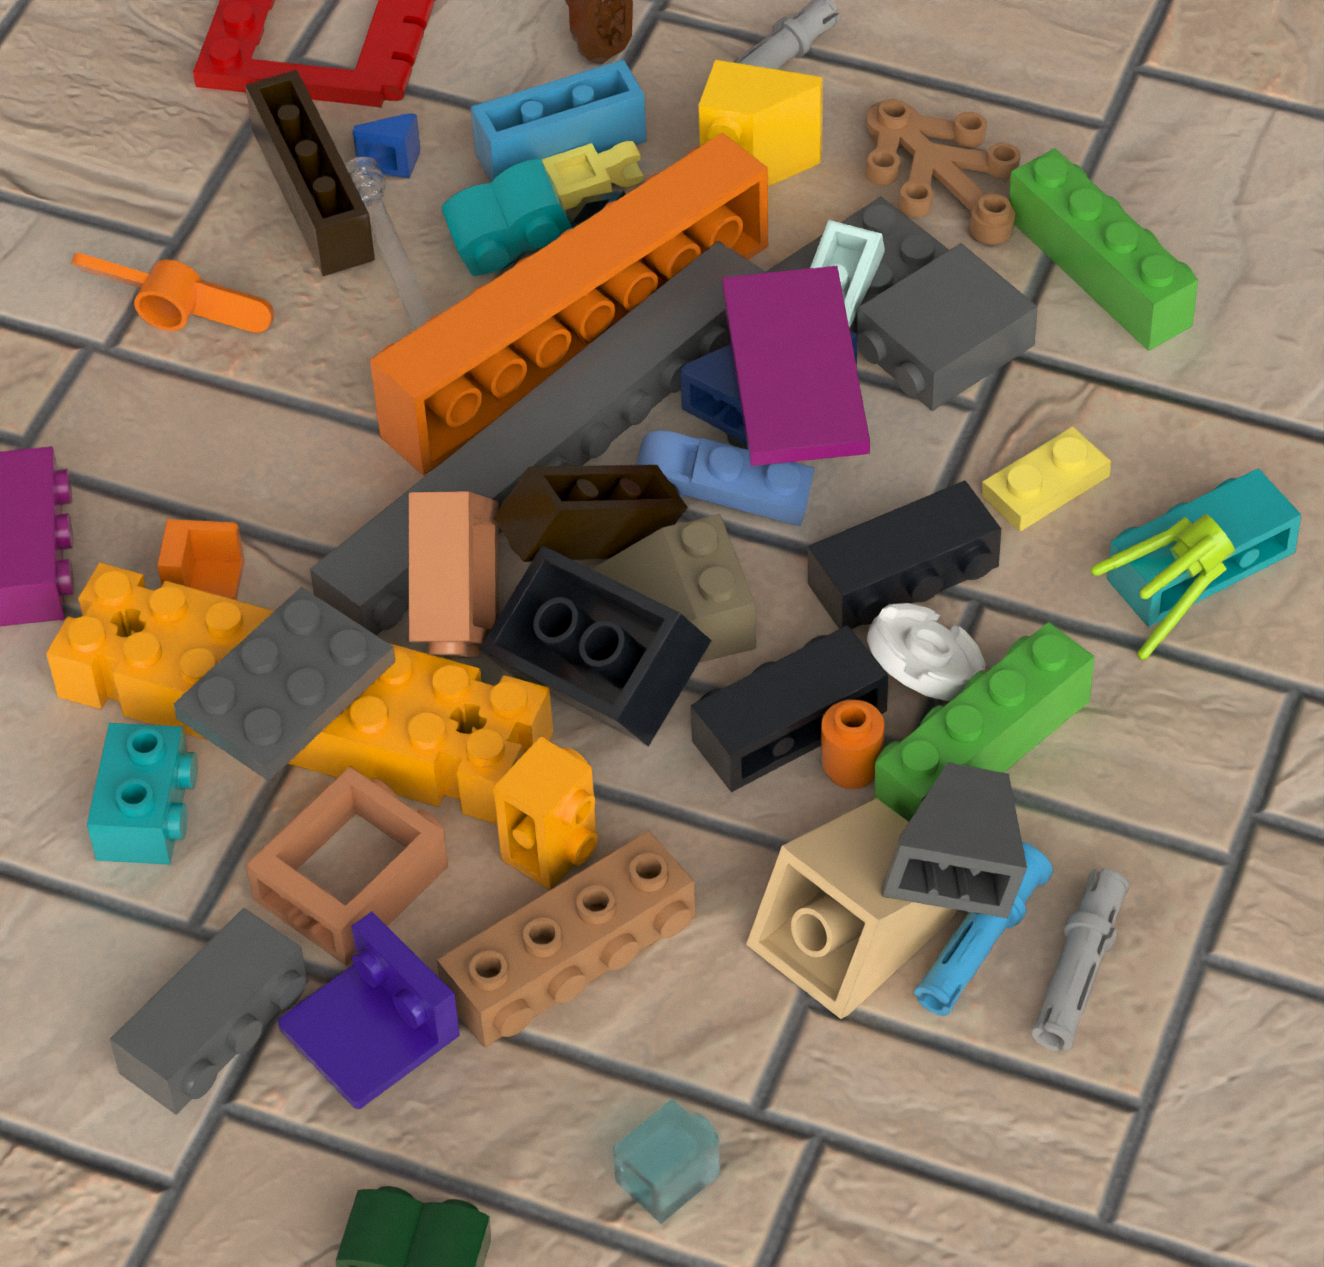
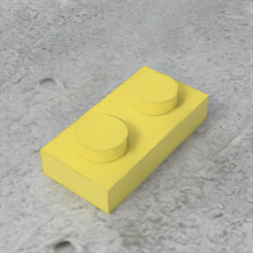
(1046, 478)

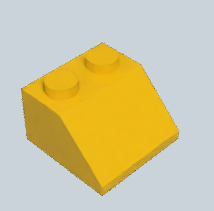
(767, 114)

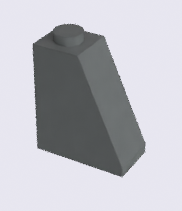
(961, 845)

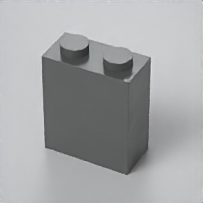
(946, 327)

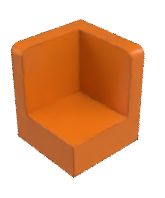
(202, 556)

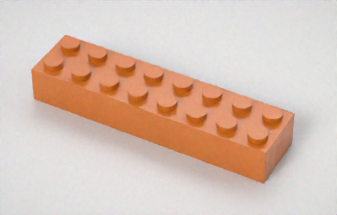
(527, 323)

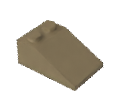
(696, 574)

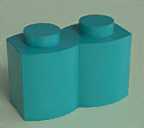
(505, 217)

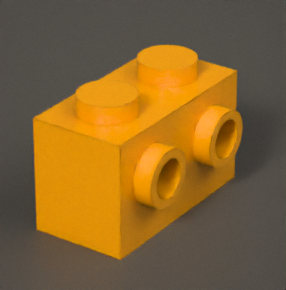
(546, 812)

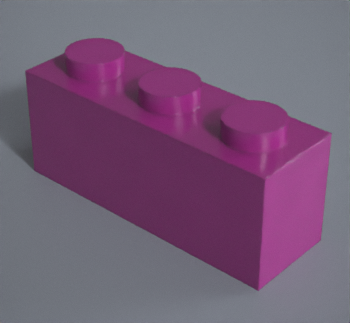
(34, 537)

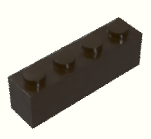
(310, 172)

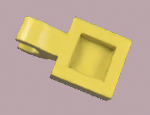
(586, 173)

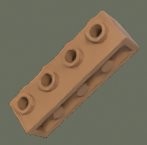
(568, 938)

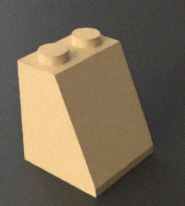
(827, 912)

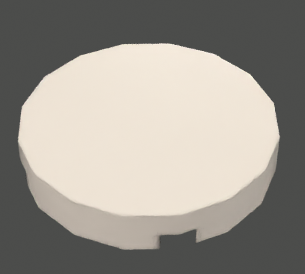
(924, 652)

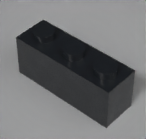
(904, 555)
(781, 706)

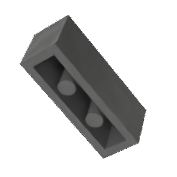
(210, 1011)

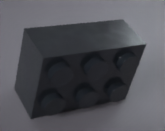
(596, 644)

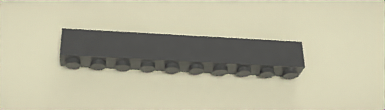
(555, 424)

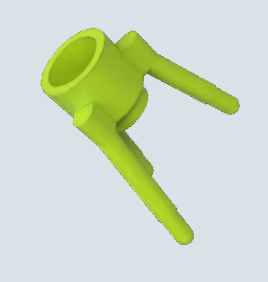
(1198, 549)

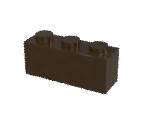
(587, 509)

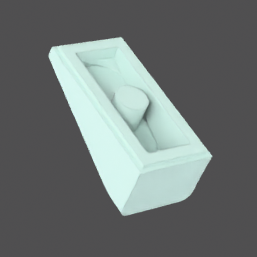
(857, 256)

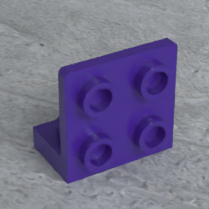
(373, 1017)

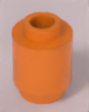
(851, 743)

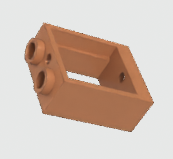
(452, 571)
(313, 910)

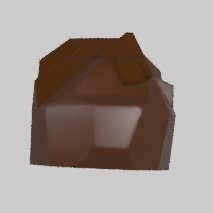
(600, 27)

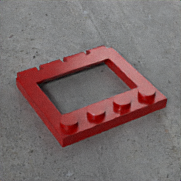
(379, 73)

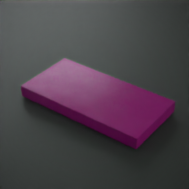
(795, 366)

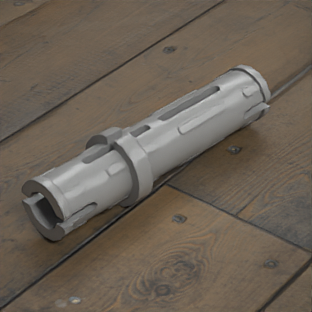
(792, 35)
(1089, 935)

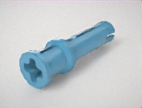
(975, 940)

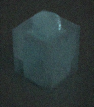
(667, 1160)

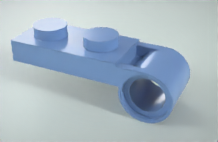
(724, 476)

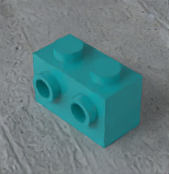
(141, 793)

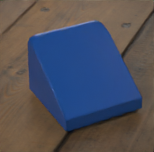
(391, 143)

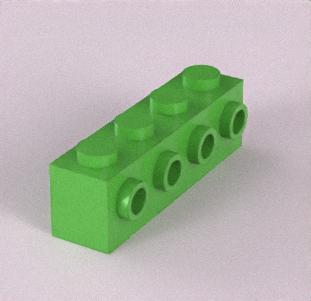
(1103, 249)
(992, 720)

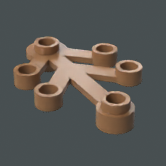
(899, 125)

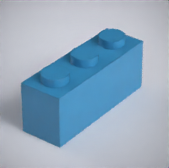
(558, 116)

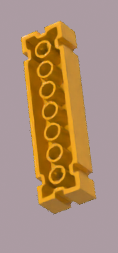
(418, 728)

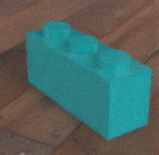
(1249, 512)

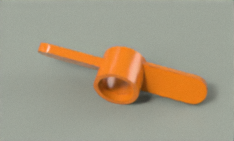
(176, 291)

